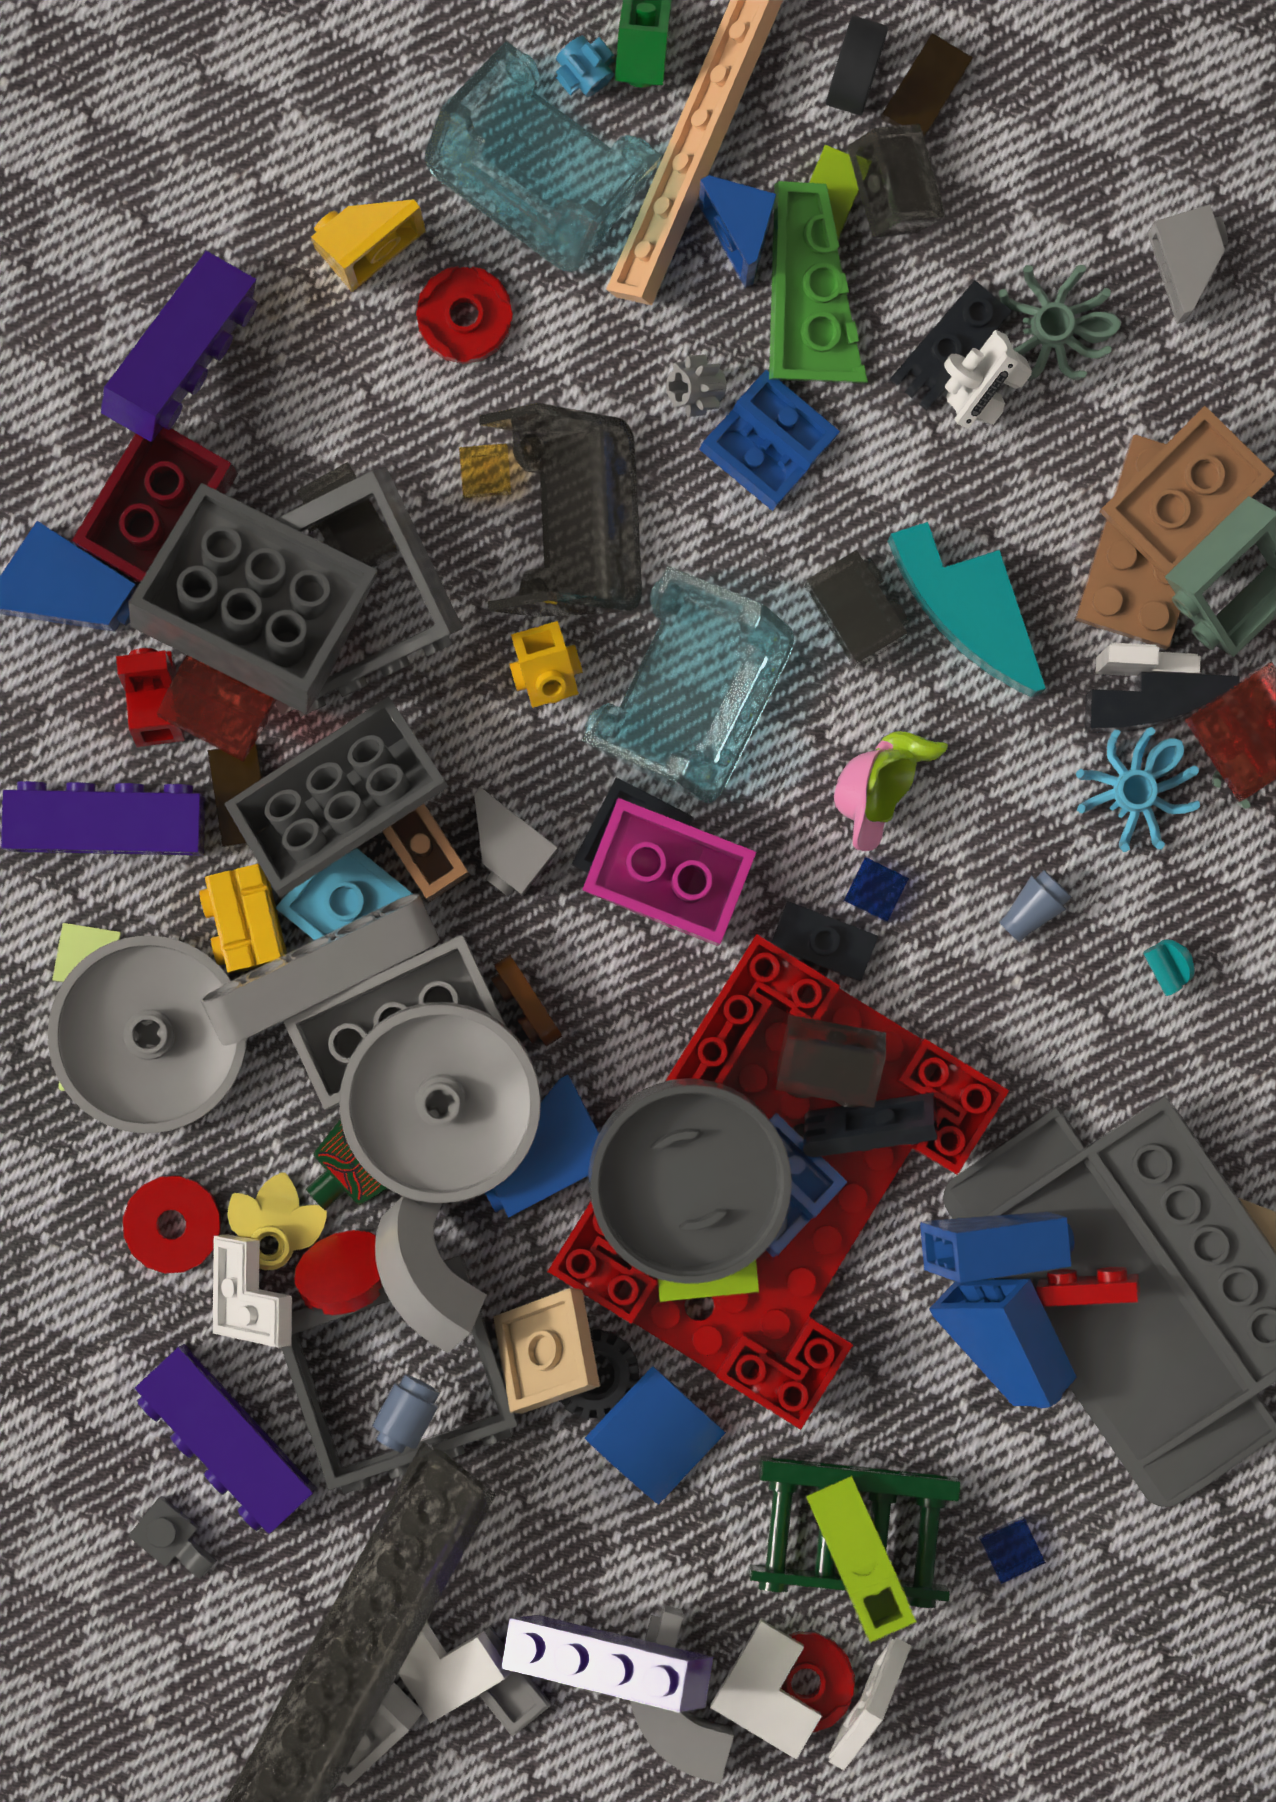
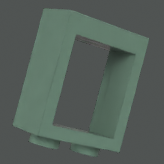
(1210, 559)

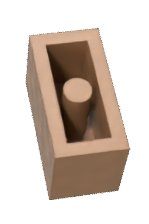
(426, 852)

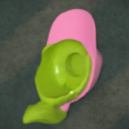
(878, 781)

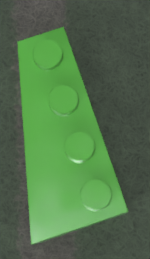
(809, 300)

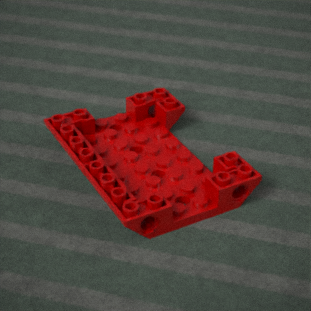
(766, 1338)

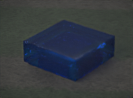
(875, 889)
(1012, 1549)

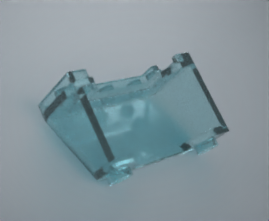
(533, 163)
(695, 687)

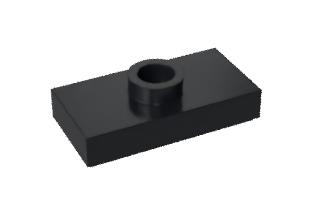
(824, 941)

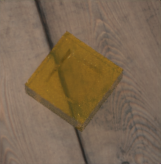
(485, 470)

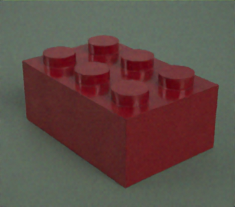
(147, 499)

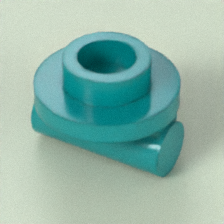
(1171, 965)

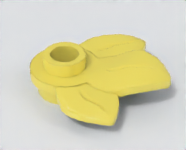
(278, 1215)

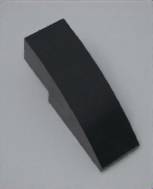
(1154, 701)

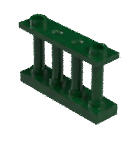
(882, 1488)

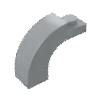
(418, 1280)
(682, 1738)

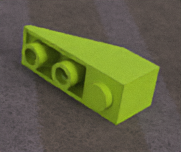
(861, 1559)

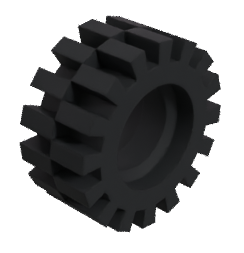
(626, 1370)

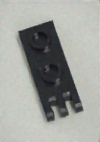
(963, 327)
(866, 1128)

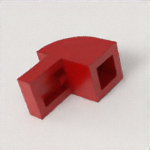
(146, 679)

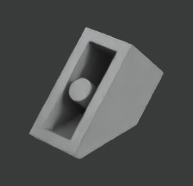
(1187, 255)
(510, 846)

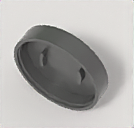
(689, 1181)

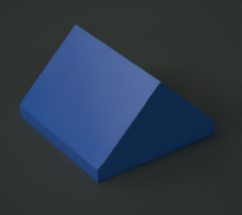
(739, 221)

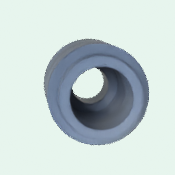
(406, 1413)

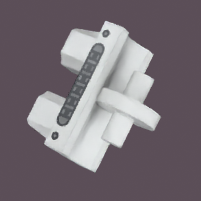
(980, 376)

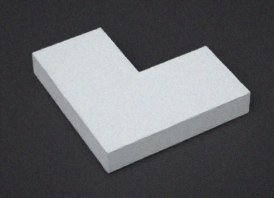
(1133, 659)
(239, 1304)
(450, 1679)
(754, 1696)
(872, 1706)

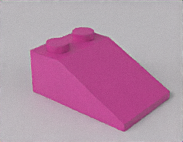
(669, 872)

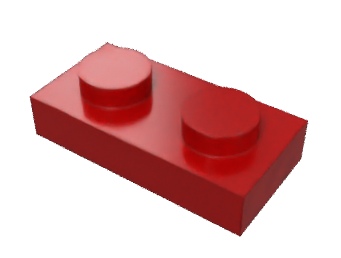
(1109, 1286)

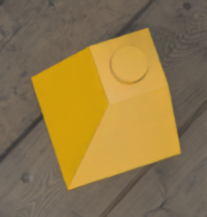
(366, 237)

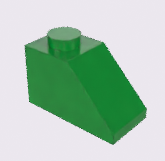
(643, 42)

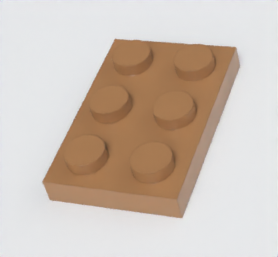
(1186, 491)

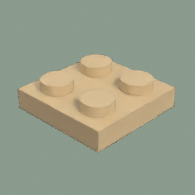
(546, 1351)

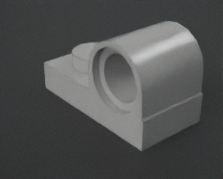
(388, 1726)

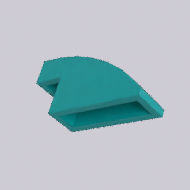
(970, 607)

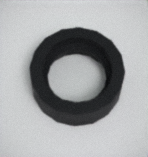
(856, 65)

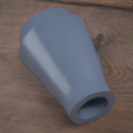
(1035, 905)

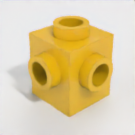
(545, 664)

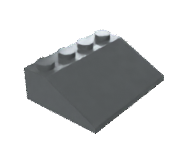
(251, 598)
(335, 796)

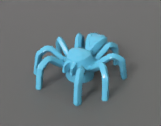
(1137, 789)

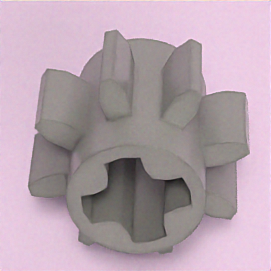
(696, 385)

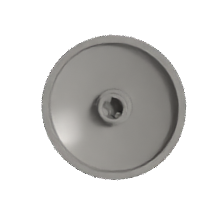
(137, 1038)
(440, 1102)

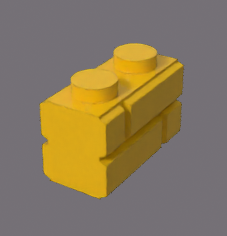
(244, 918)

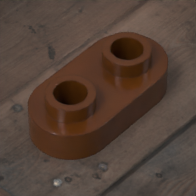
(513, 984)

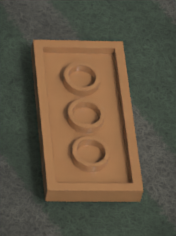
(1123, 586)

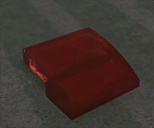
(216, 708)
(1241, 732)

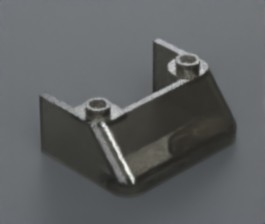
(586, 511)

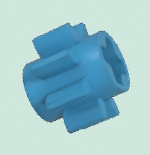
(585, 66)

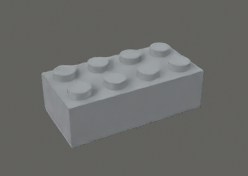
(334, 1027)

